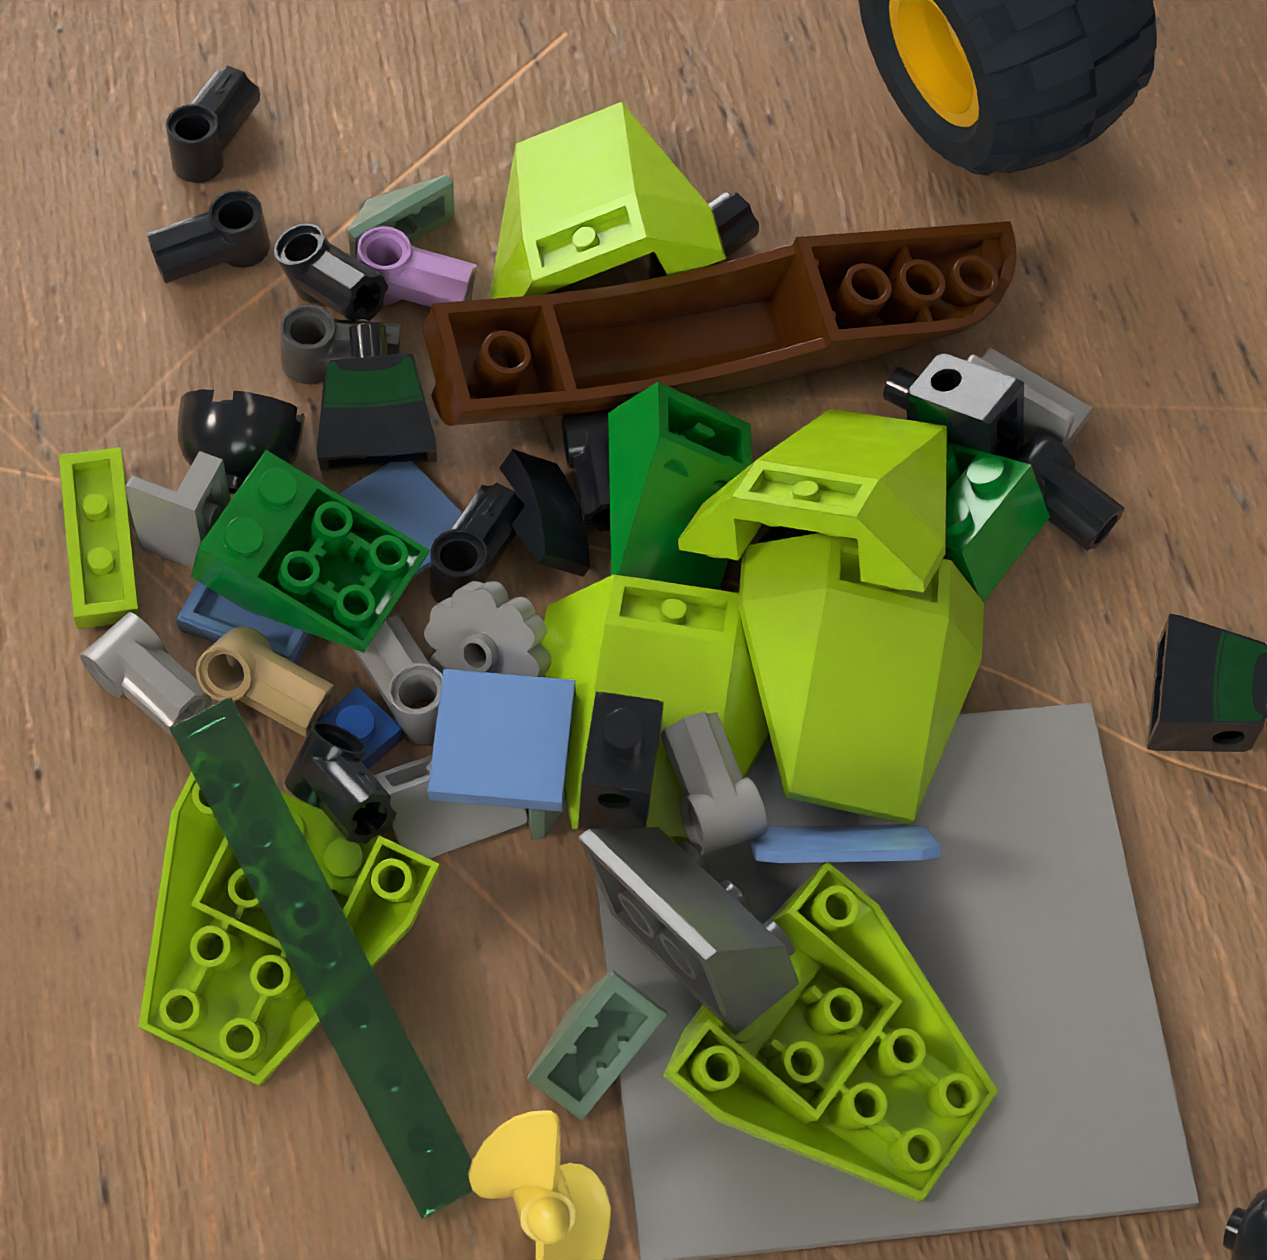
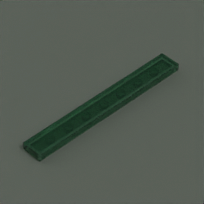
(326, 957)

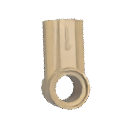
(268, 682)

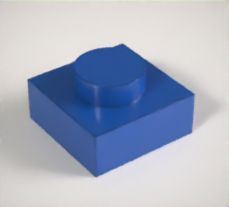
(367, 722)

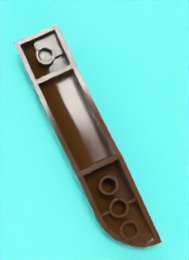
(716, 325)

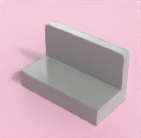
(1045, 405)
(177, 522)
(439, 826)

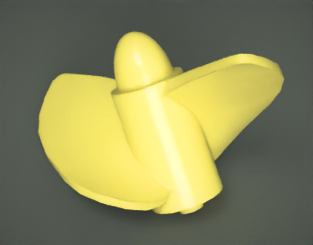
(556, 1203)

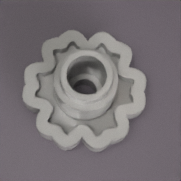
(487, 632)

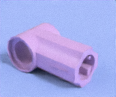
(415, 272)

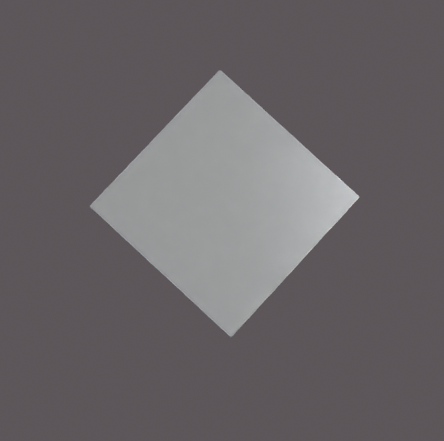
(1036, 962)

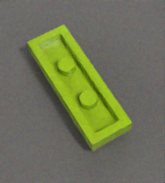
(98, 537)

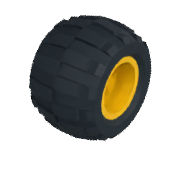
(1011, 77)

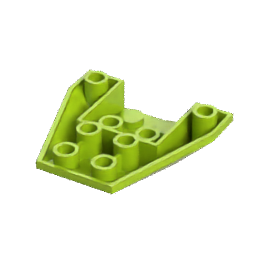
(595, 201)
(842, 479)
(661, 646)
(855, 672)
(215, 962)
(849, 1062)

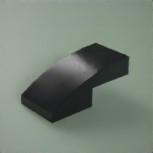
(551, 516)

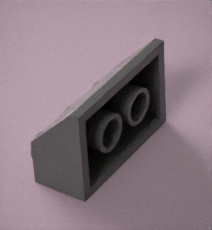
(692, 922)

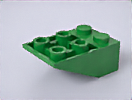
(662, 466)
(990, 514)
(306, 556)

